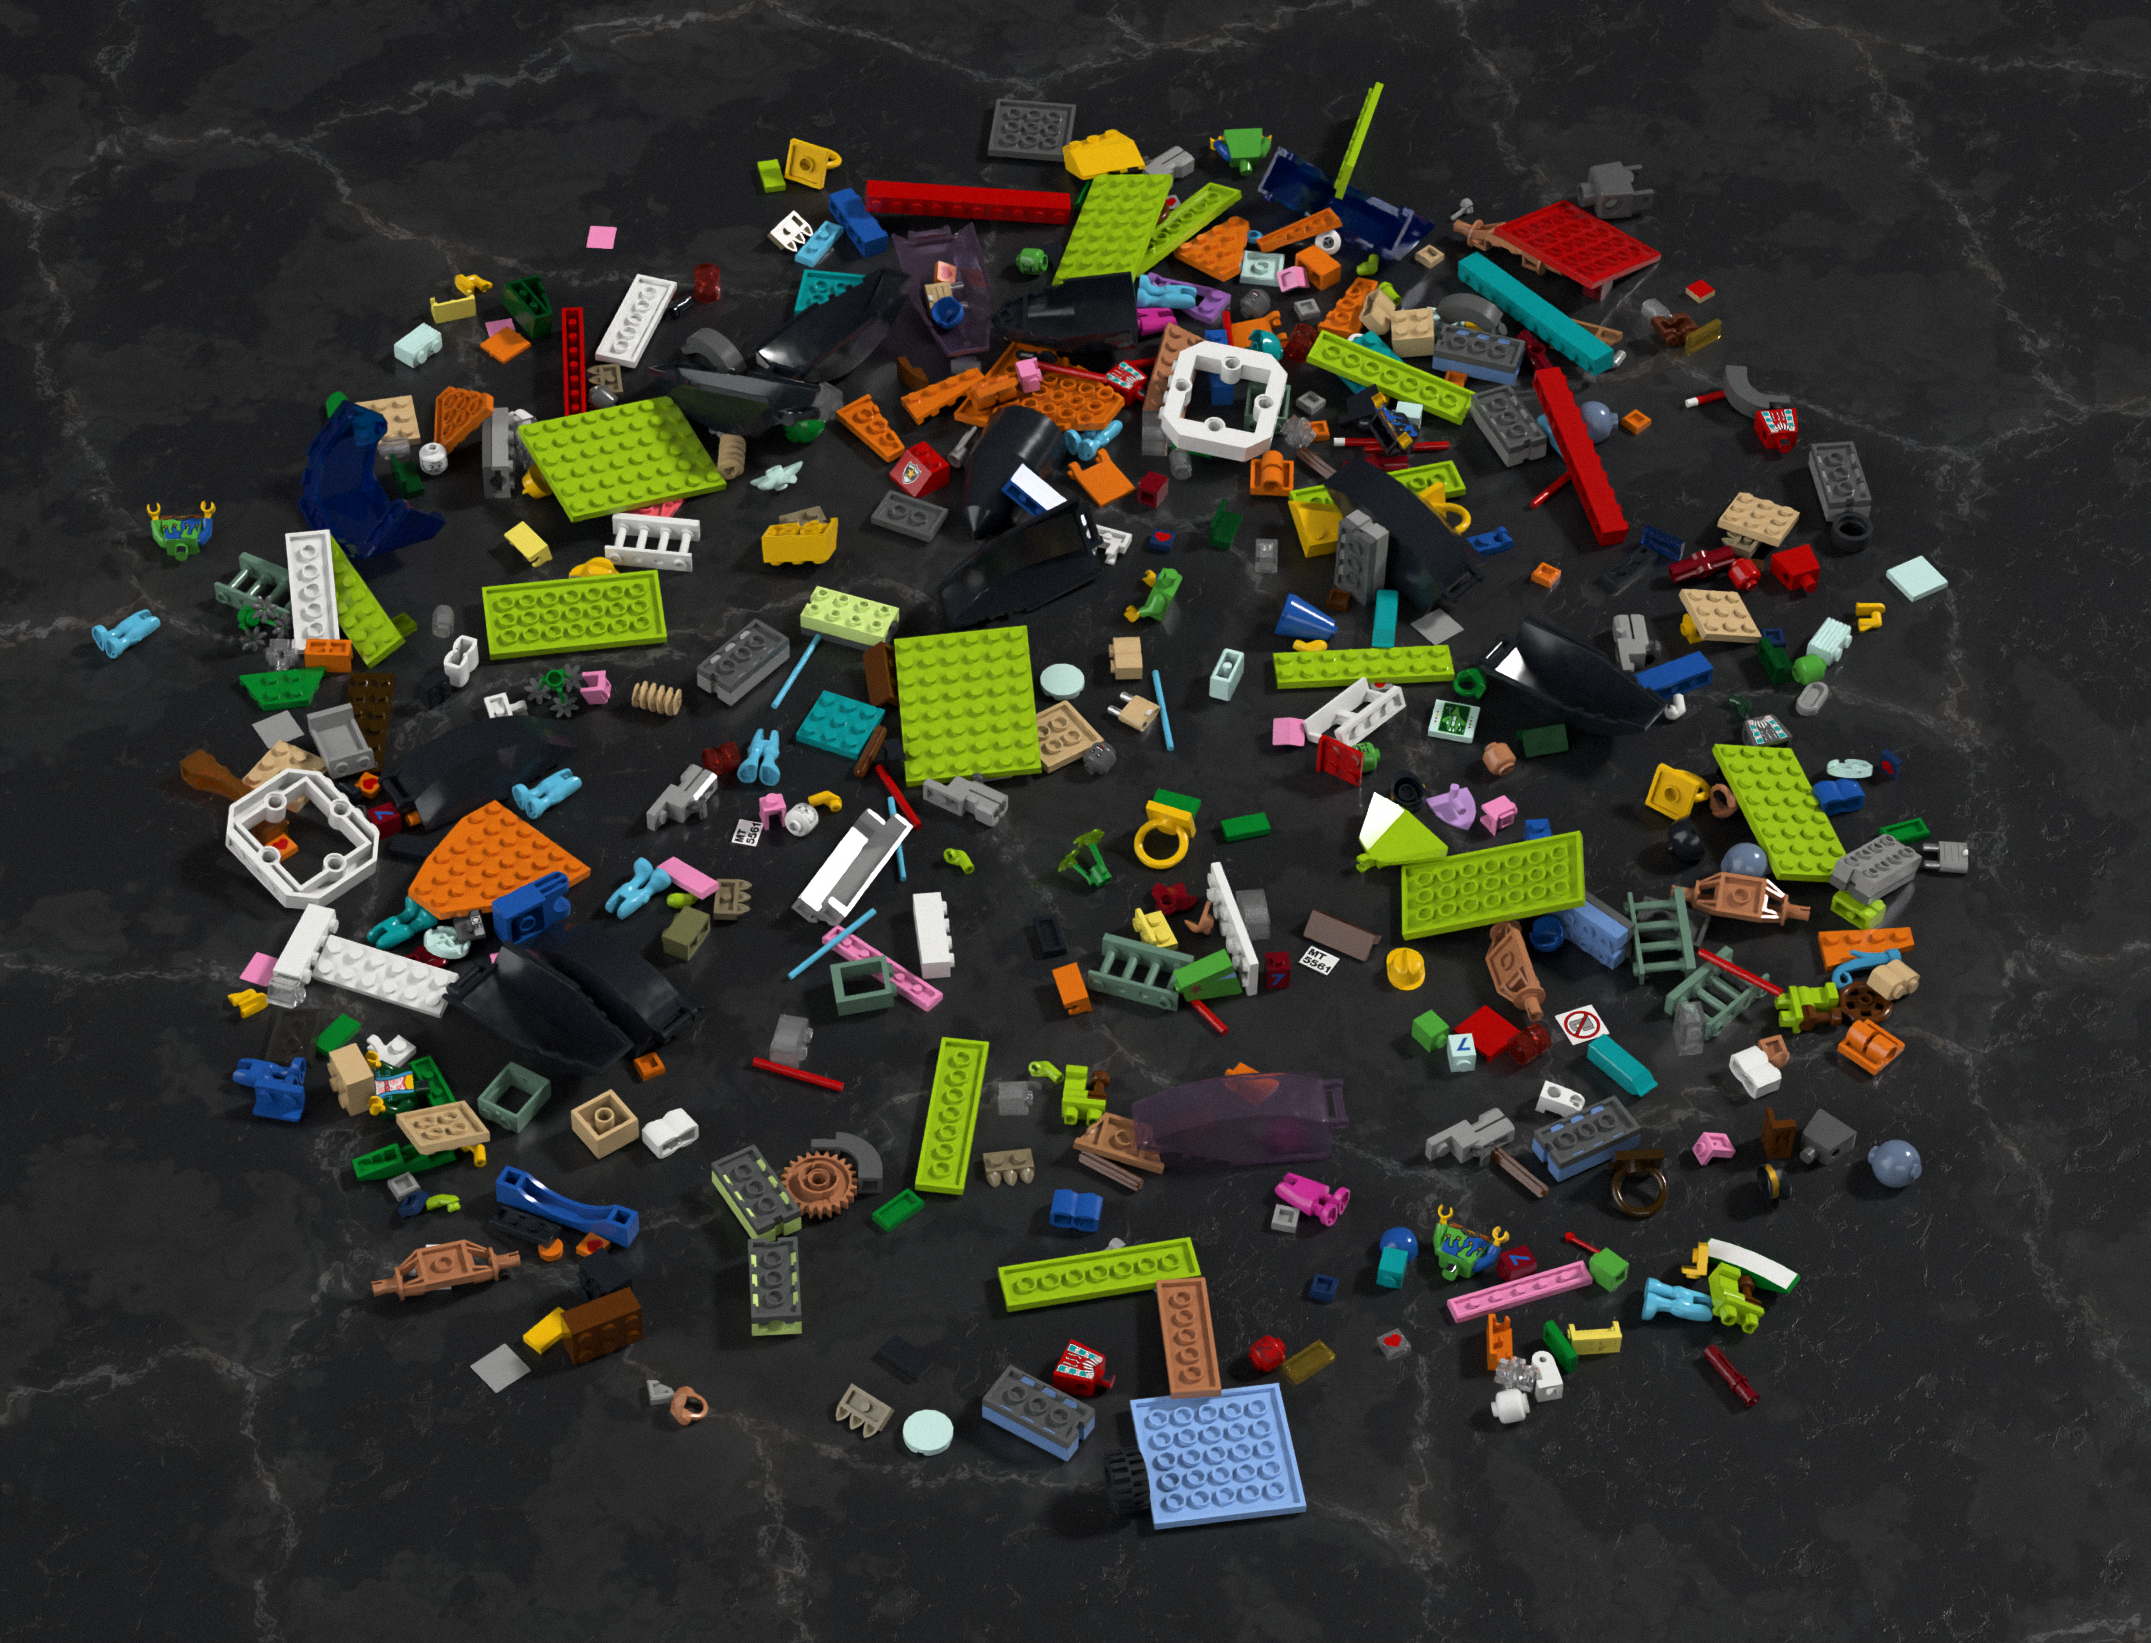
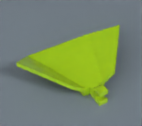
(1396, 837)

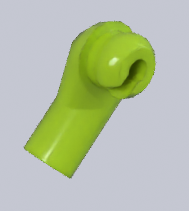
(1369, 267)
(959, 858)
(679, 900)
(1045, 1069)
(442, 1200)

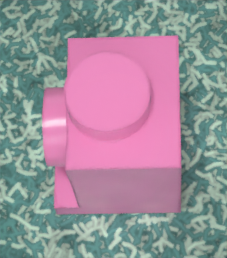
(1029, 375)

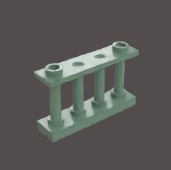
(266, 574)
(1679, 923)
(1145, 955)
(1708, 975)

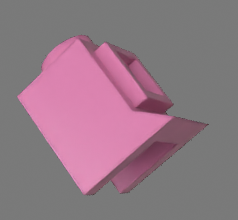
(598, 689)
(772, 805)
(1499, 814)

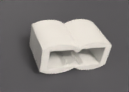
(461, 660)
(1755, 1072)
(670, 1133)

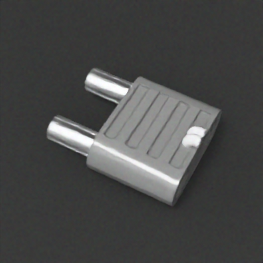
(1951, 856)

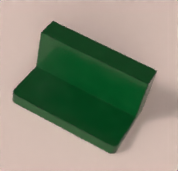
(406, 478)
(1224, 527)
(1775, 662)
(1543, 740)

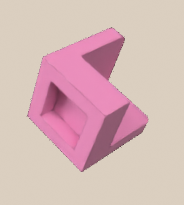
(1292, 278)
(1288, 731)

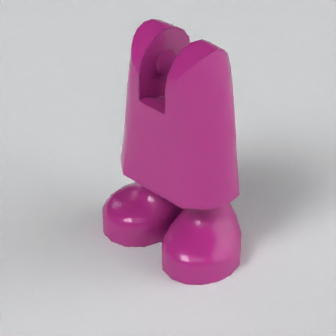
(1154, 320)
(1310, 1196)

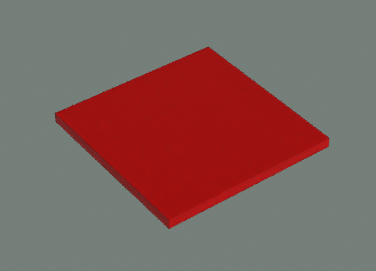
(1577, 244)

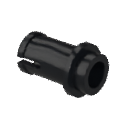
(676, 308)

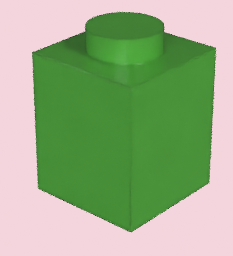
(1430, 1031)
(1608, 1269)

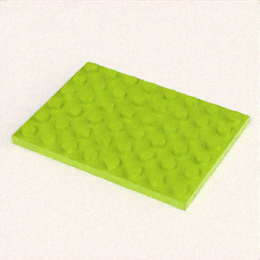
(621, 458)
(967, 705)

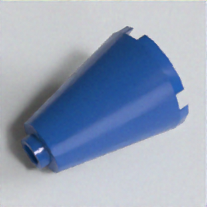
(1304, 621)

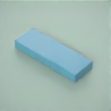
(819, 244)

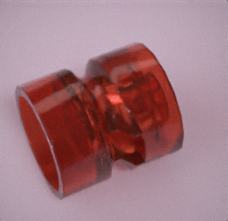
(707, 282)
(1300, 342)
(721, 759)
(1529, 1043)

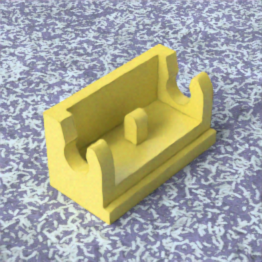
(453, 309)
(529, 544)
(1596, 1340)

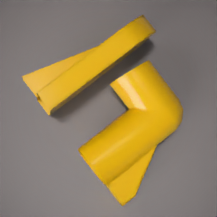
(468, 283)
(1869, 609)
(249, 1002)

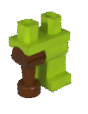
(1809, 1007)
(1082, 1103)
(1733, 1298)

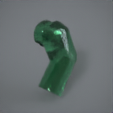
(1743, 705)

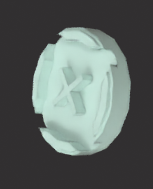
(1062, 681)
(1850, 769)
(444, 943)
(928, 1432)

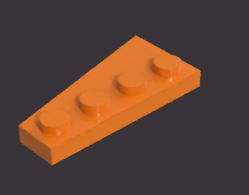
(1302, 229)
(1345, 316)
(935, 396)
(867, 423)
(1836, 945)

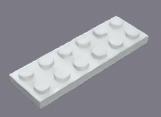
(636, 321)
(312, 586)
(1233, 929)
(384, 976)

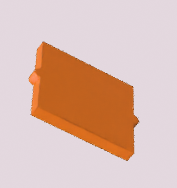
(505, 345)

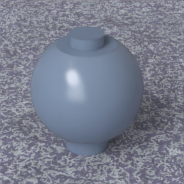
(1598, 420)
(1746, 860)
(1895, 1163)

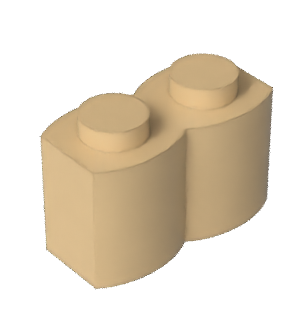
(1377, 312)
(1126, 658)
(1893, 980)

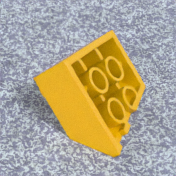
(1102, 154)
(1316, 526)
(800, 543)

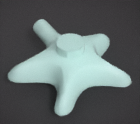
(778, 477)

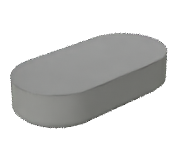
(1812, 698)

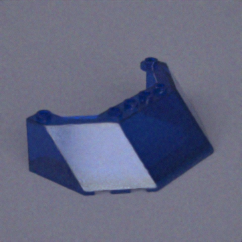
(1363, 217)
(346, 494)

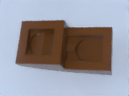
(911, 377)

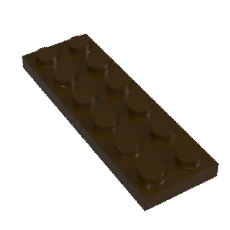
(372, 708)

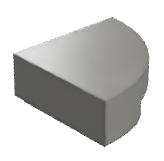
(659, 1393)

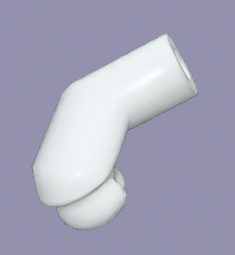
(1677, 709)

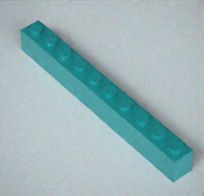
(1536, 314)

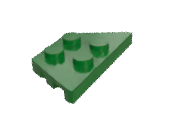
(284, 688)

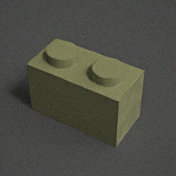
(686, 933)

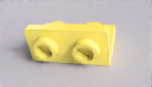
(1154, 929)

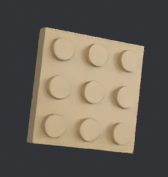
(399, 416)
(1758, 519)
(1720, 616)
(1063, 736)
(278, 759)
(443, 1127)

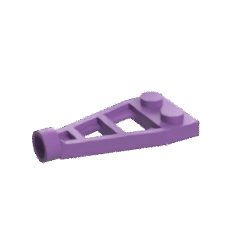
(1208, 309)

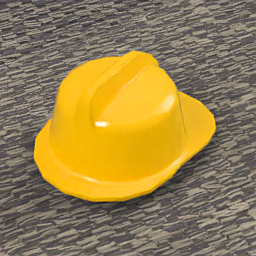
(535, 483)
(594, 567)
(1405, 969)

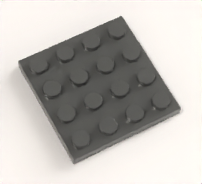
(1031, 129)

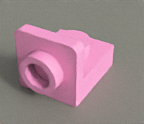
(1712, 1145)

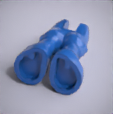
(251, 1069)

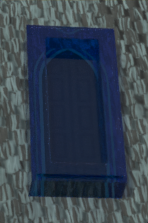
(1663, 542)

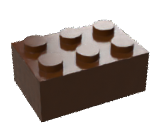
(602, 1325)

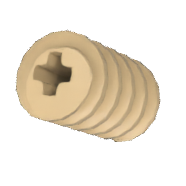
(731, 456)
(656, 699)

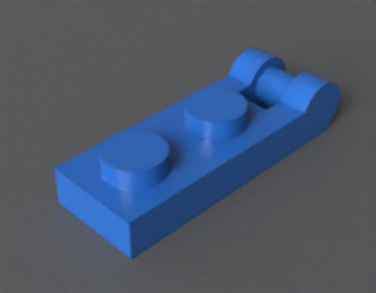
(1488, 544)

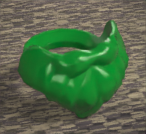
(1474, 676)

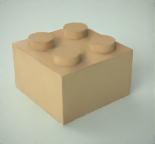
(1413, 332)
(351, 1079)
(605, 1124)

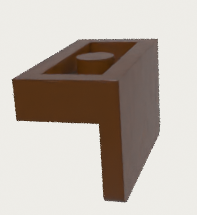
(1777, 1135)

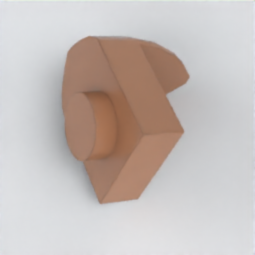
(1775, 1051)

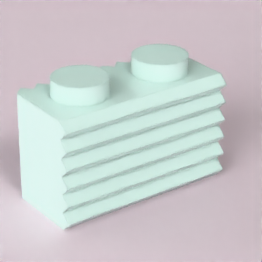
(418, 345)
(1830, 641)
(1226, 674)

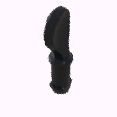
(1045, 356)

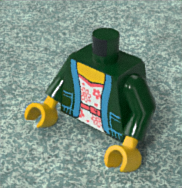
(394, 1088)

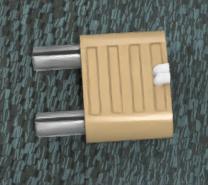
(936, 291)
(1137, 712)

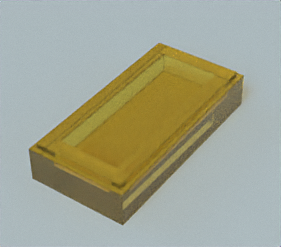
(1703, 336)
(1308, 1362)

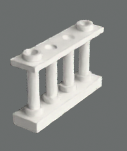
(655, 527)

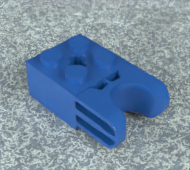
(531, 908)

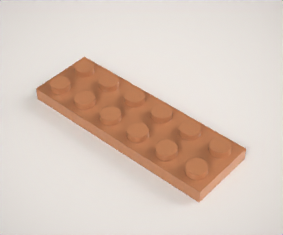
(1172, 342)
(1188, 1338)

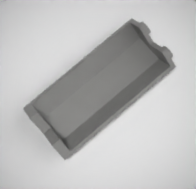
(851, 867)

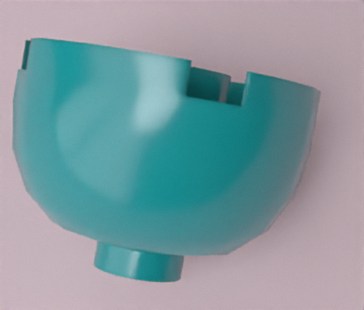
(1266, 342)

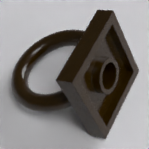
(1635, 1165)

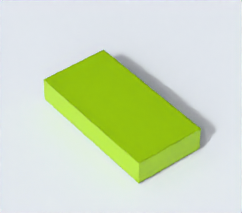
(771, 176)

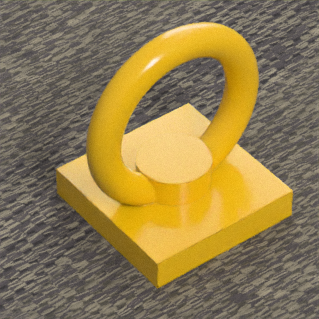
(809, 163)
(1436, 496)
(1676, 791)
(1171, 822)

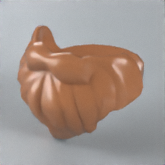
(1718, 808)
(1205, 924)
(677, 1406)

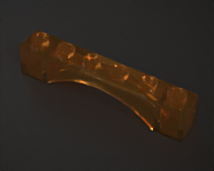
(206, 774)

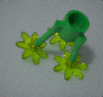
(1099, 873)

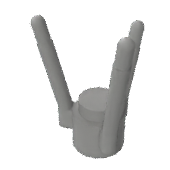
(960, 453)

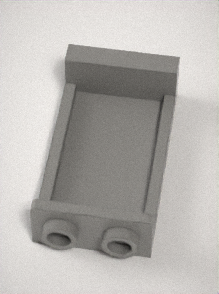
(340, 741)

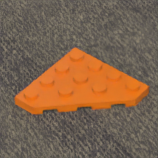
(1217, 250)
(459, 414)

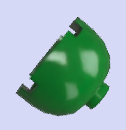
(804, 431)

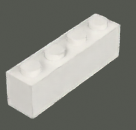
(932, 936)
(307, 943)

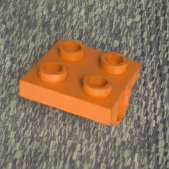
(986, 394)
(1271, 475)
(1870, 1046)

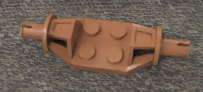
(1483, 238)
(1743, 899)
(1513, 969)
(445, 1267)

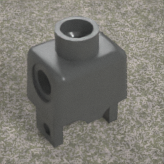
(1611, 191)

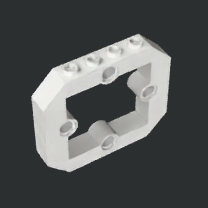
(1212, 435)
(321, 791)

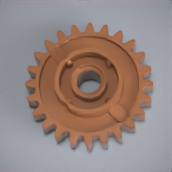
(820, 1184)

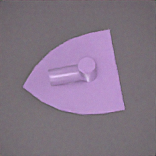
(1454, 807)

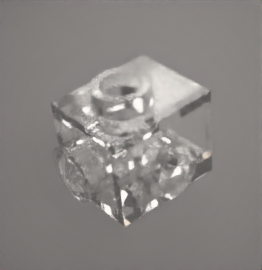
(1298, 432)
(291, 653)
(1515, 1374)

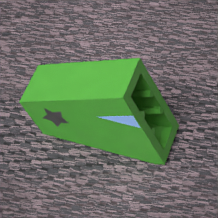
(1207, 978)

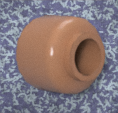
(1499, 759)

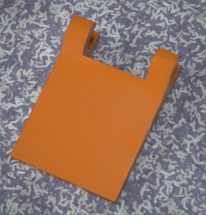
(1242, 330)
(1102, 481)

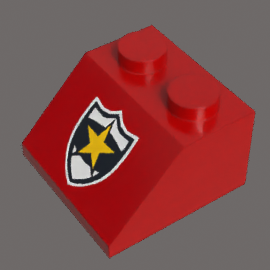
(921, 471)

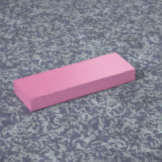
(689, 878)

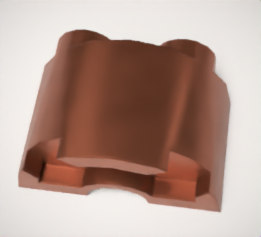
(1675, 329)

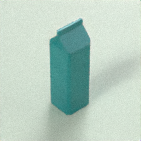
(1385, 618)
(1620, 1066)

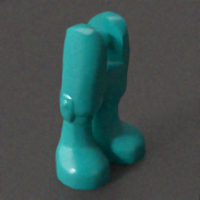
(395, 928)

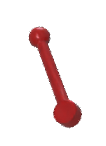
(1570, 1237)

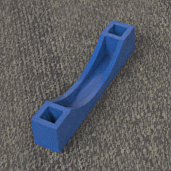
(526, 1193)

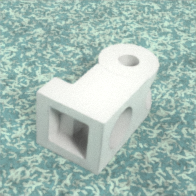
(1559, 1100)
(1548, 1380)

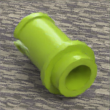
(1387, 289)

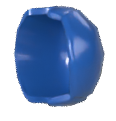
(947, 312)
(1547, 934)
(1401, 1239)

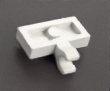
(499, 706)
(394, 1053)

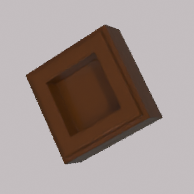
(1338, 600)

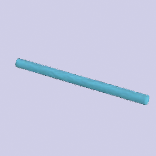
(796, 671)
(1170, 747)
(899, 854)
(831, 944)

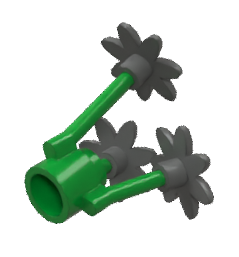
(251, 615)
(555, 681)

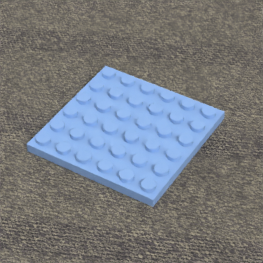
(1218, 1457)

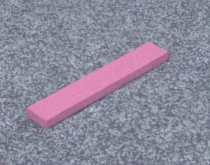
(906, 983)
(1519, 1291)

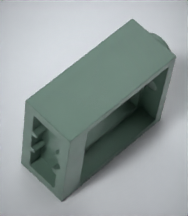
(1256, 389)
(864, 1001)
(522, 1079)

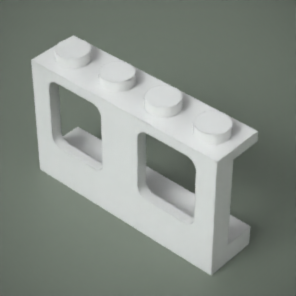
(1355, 725)

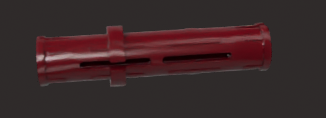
(1737, 1382)

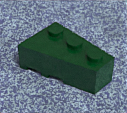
(529, 305)

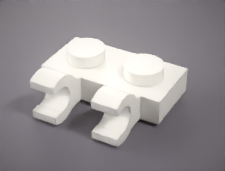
(1114, 542)

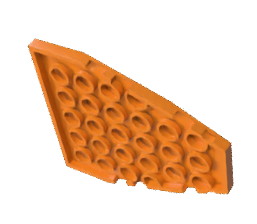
(1062, 398)
(487, 859)

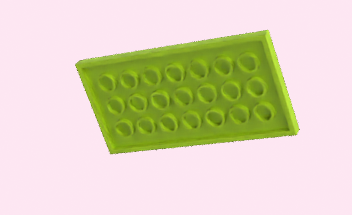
(1114, 225)
(574, 614)
(1781, 811)
(1493, 885)

